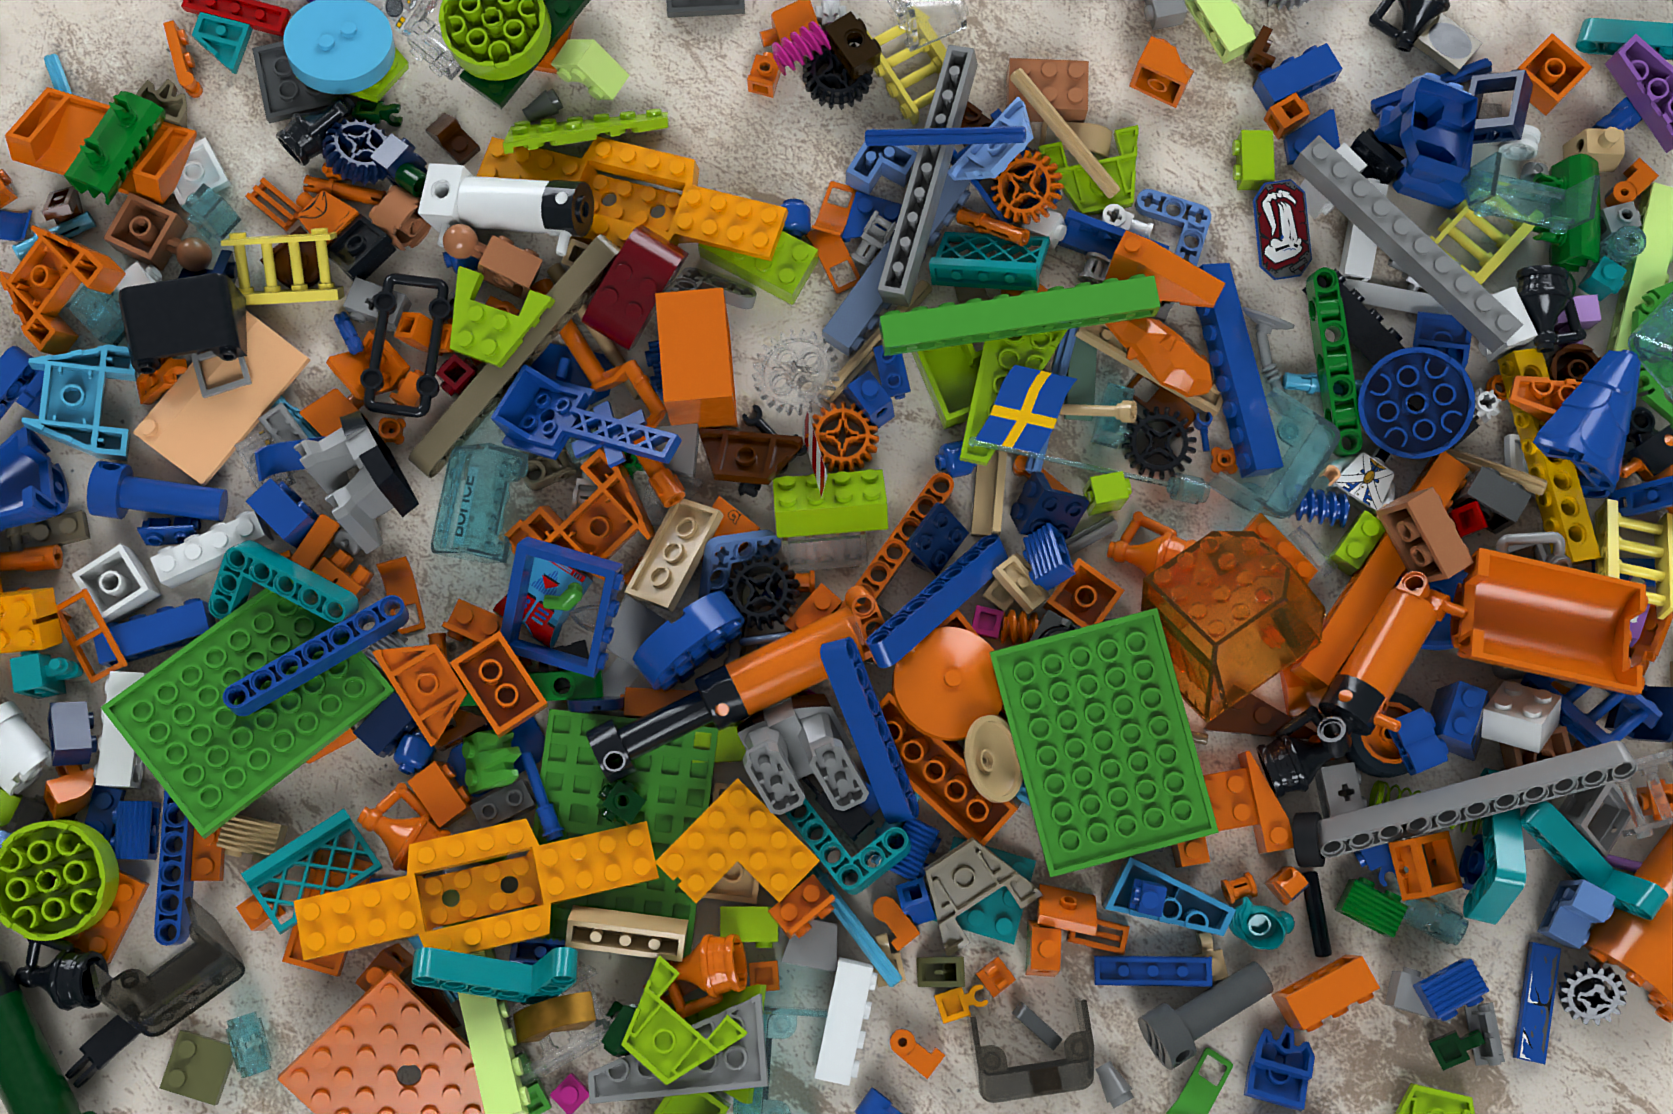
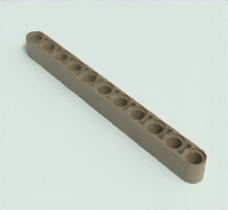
(493, 382)

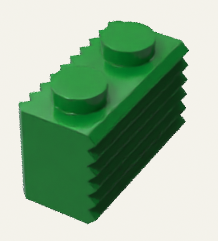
(1371, 907)

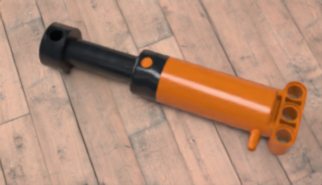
(738, 687)

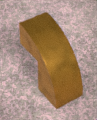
(554, 1015)

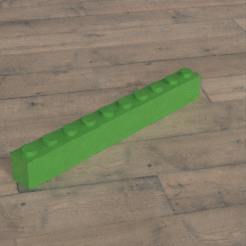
(1019, 315)

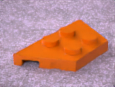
(424, 685)

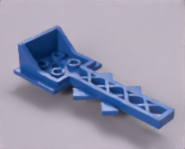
(545, 412)

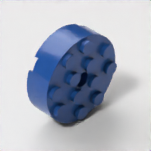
(1446, 396)
(689, 642)

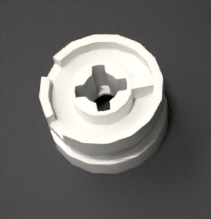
(1522, 149)

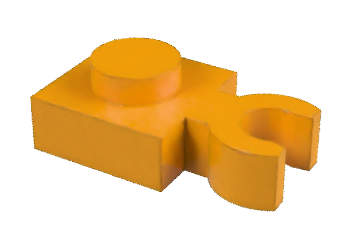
(954, 1003)

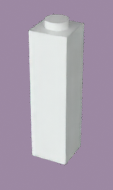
(1359, 249)

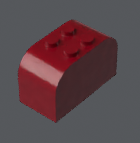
(628, 291)

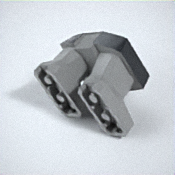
(371, 491)
(793, 742)

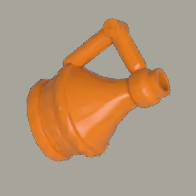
(1151, 554)
(400, 833)
(713, 966)

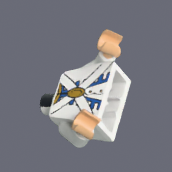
(1363, 480)

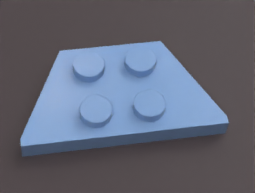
(990, 160)

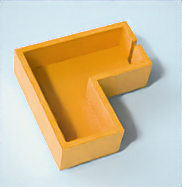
(18, 620)
(742, 831)

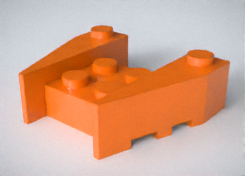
(48, 280)
(600, 522)
(1239, 801)

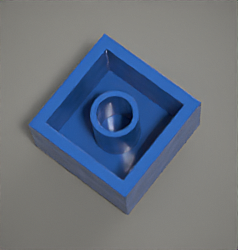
(283, 511)

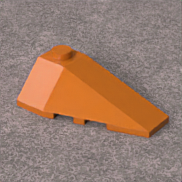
(1174, 276)

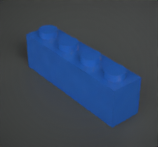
(155, 633)

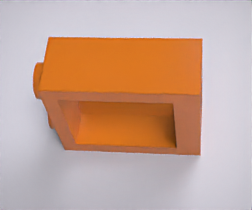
(1417, 881)

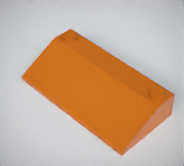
(58, 124)

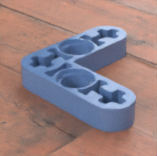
(1188, 226)
(729, 555)

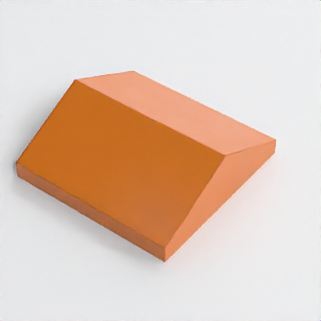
(1298, 693)

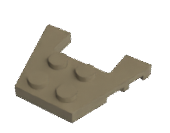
(966, 878)

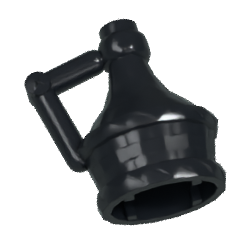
(1415, 16)
(306, 131)
(1545, 296)
(1291, 762)
(65, 977)

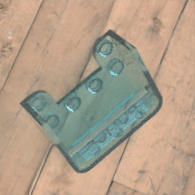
(475, 502)

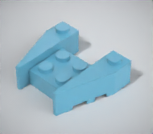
(75, 399)

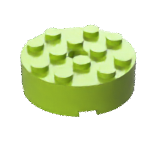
(495, 36)
(84, 883)

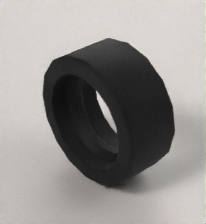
(1306, 839)

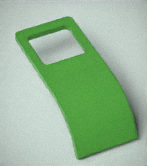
(1198, 1092)

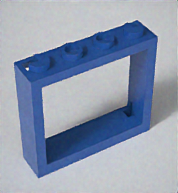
(517, 594)

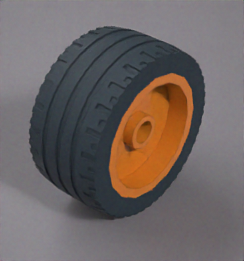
(1376, 753)

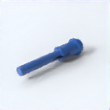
(545, 811)

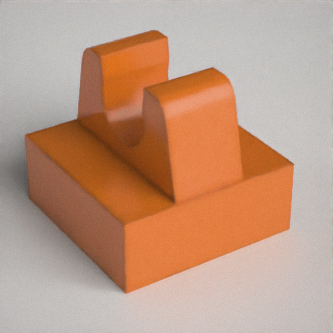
(995, 976)

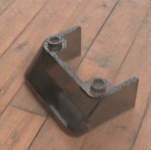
(180, 985)
(1003, 1083)

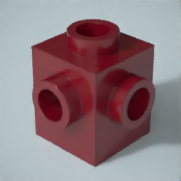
(456, 375)

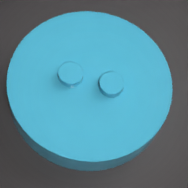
(339, 45)

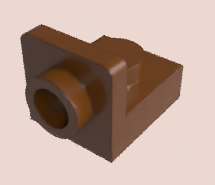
(1258, 56)

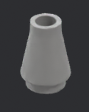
(1114, 1085)

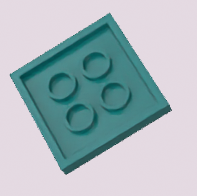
(998, 913)

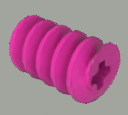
(799, 46)

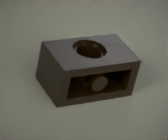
(854, 59)

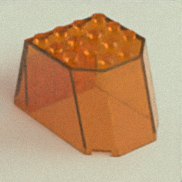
(1231, 617)

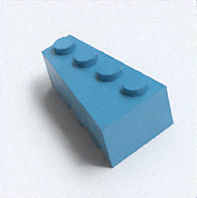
(1182, 903)

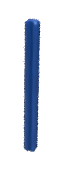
(945, 136)

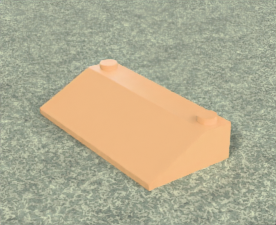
(202, 431)

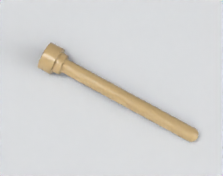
(1124, 411)

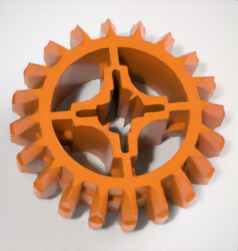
(1020, 195)
(852, 439)

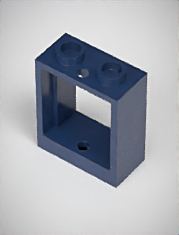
(1508, 127)

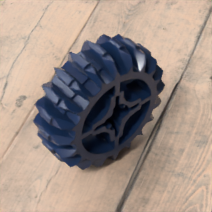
(349, 149)

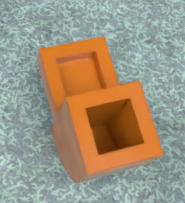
(416, 331)
(69, 791)

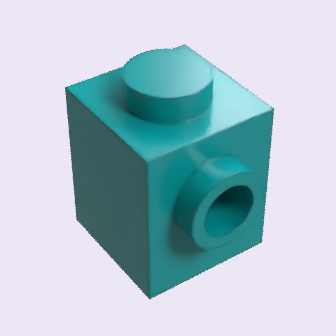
(1603, 278)

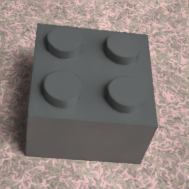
(1498, 498)

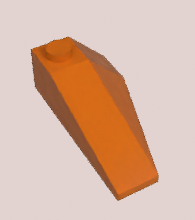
(1540, 395)

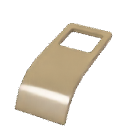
(1094, 136)

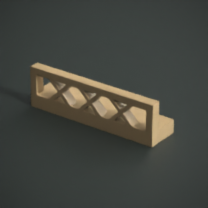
(989, 496)

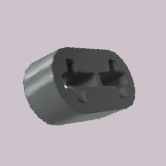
(1037, 1026)

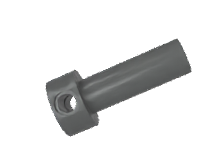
(1173, 1032)

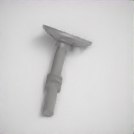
(1264, 326)

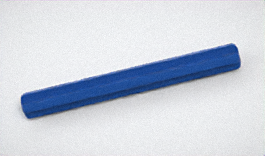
(1465, 74)

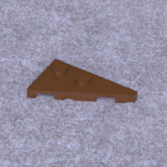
(1254, 718)

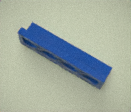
(1092, 235)

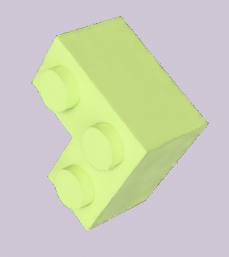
(590, 64)

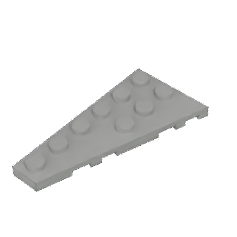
(734, 1068)

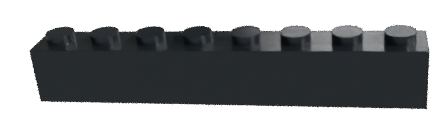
(1373, 338)

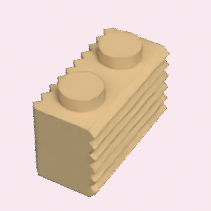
(252, 837)

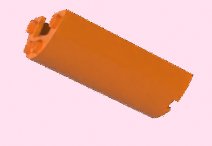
(1549, 621)
(1643, 945)

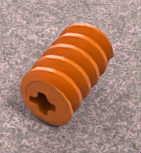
(1019, 627)

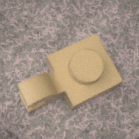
(1205, 946)
(895, 959)

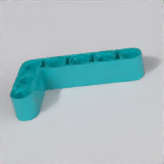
(1608, 35)
(278, 580)
(1585, 862)
(846, 864)
(1504, 866)
(496, 977)

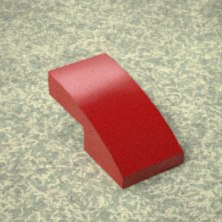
(1468, 519)

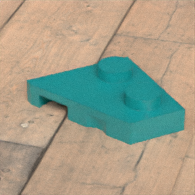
(223, 38)

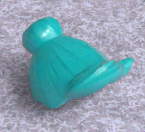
(1261, 925)

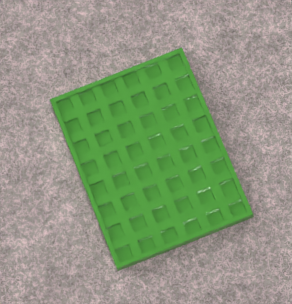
(675, 798)

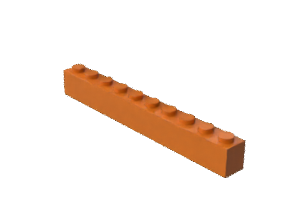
(1371, 584)

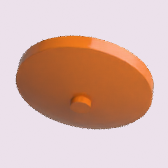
(946, 683)

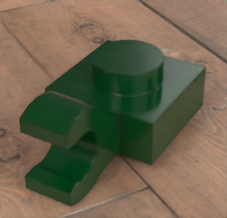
(376, 112)
(1452, 1049)

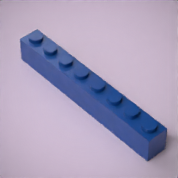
(1239, 380)

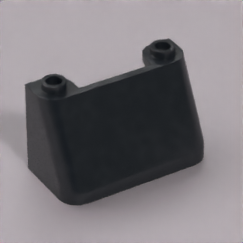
(183, 319)

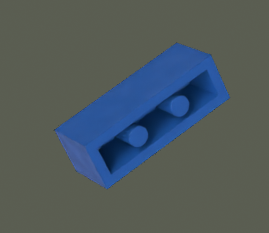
(1300, 75)

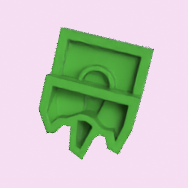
(489, 761)

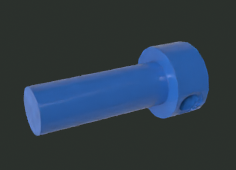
(115, 490)

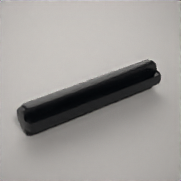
(1316, 915)

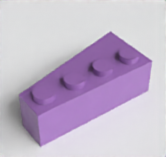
(1647, 84)

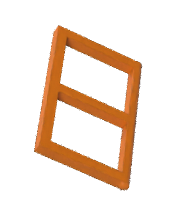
(75, 644)

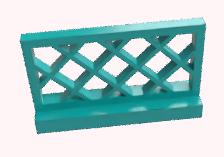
(991, 271)
(303, 848)

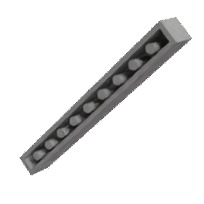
(927, 179)
(1406, 244)

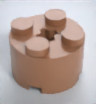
(399, 218)

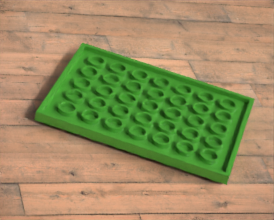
(1103, 742)
(225, 761)

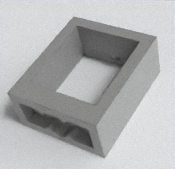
(1582, 806)

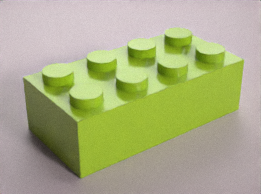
(780, 277)
(848, 504)

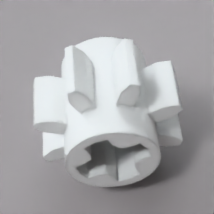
(829, 12)
(1486, 404)

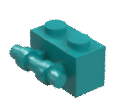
(42, 675)

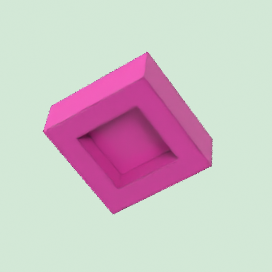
(987, 621)
(570, 1094)

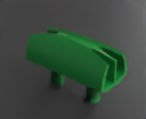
(115, 145)
(1582, 242)

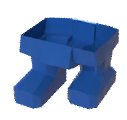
(1437, 134)

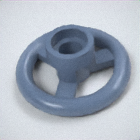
(762, 640)

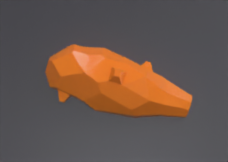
(1165, 355)

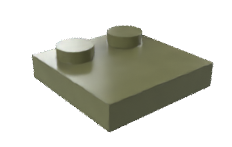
(198, 1067)

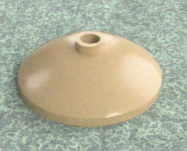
(992, 759)

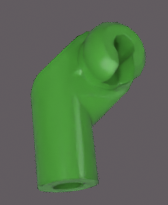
(566, 600)

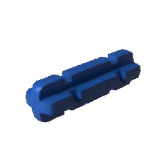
(348, 333)

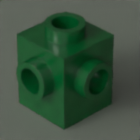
(629, 802)

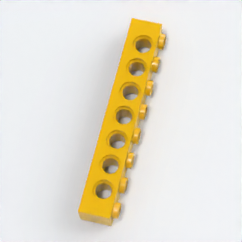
(1563, 501)

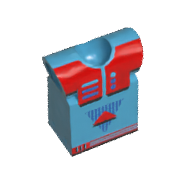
(546, 579)

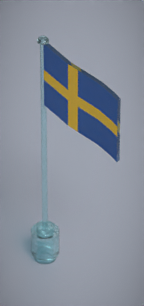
(1027, 414)

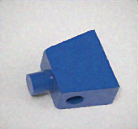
(870, 398)

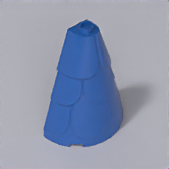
(1595, 423)
(29, 481)

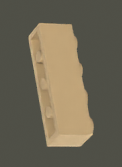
(626, 933)

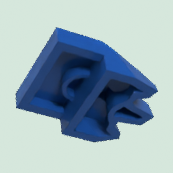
(1443, 334)
(1280, 1070)

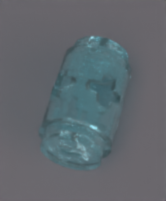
(1624, 249)
(1446, 927)
(252, 1059)

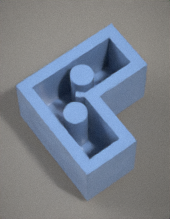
(877, 161)
(1573, 910)

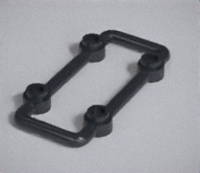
(427, 384)

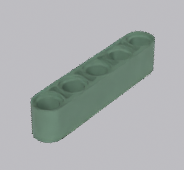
(1083, 368)

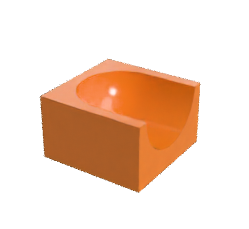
(696, 358)

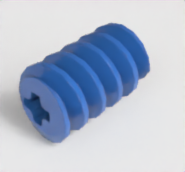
(1324, 507)

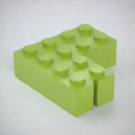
(950, 380)

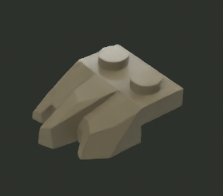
(165, 97)

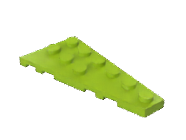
(579, 130)
(995, 362)

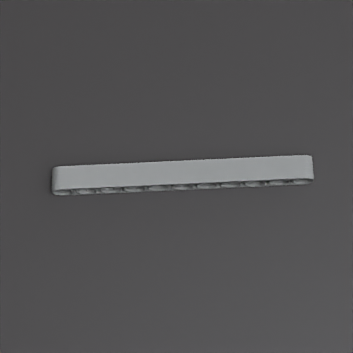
(1475, 798)

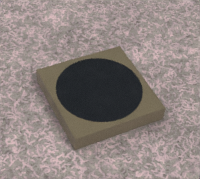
(1447, 44)

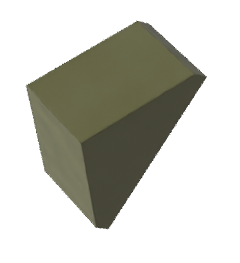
(941, 971)

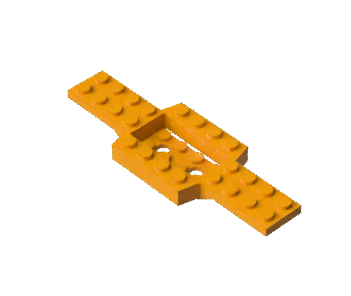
(693, 217)
(415, 906)

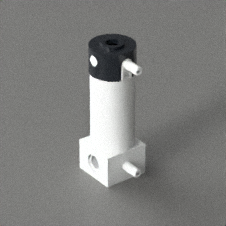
(507, 204)

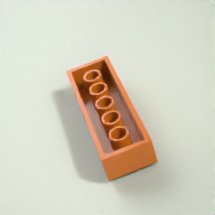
(941, 778)

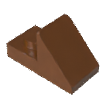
(453, 139)
(62, 205)
(467, 725)

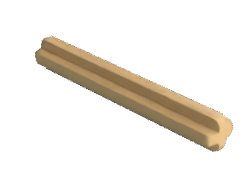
(1529, 482)

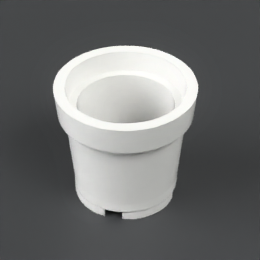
(20, 751)

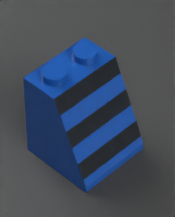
(1460, 717)

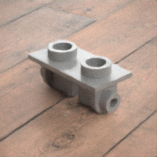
(1484, 1018)

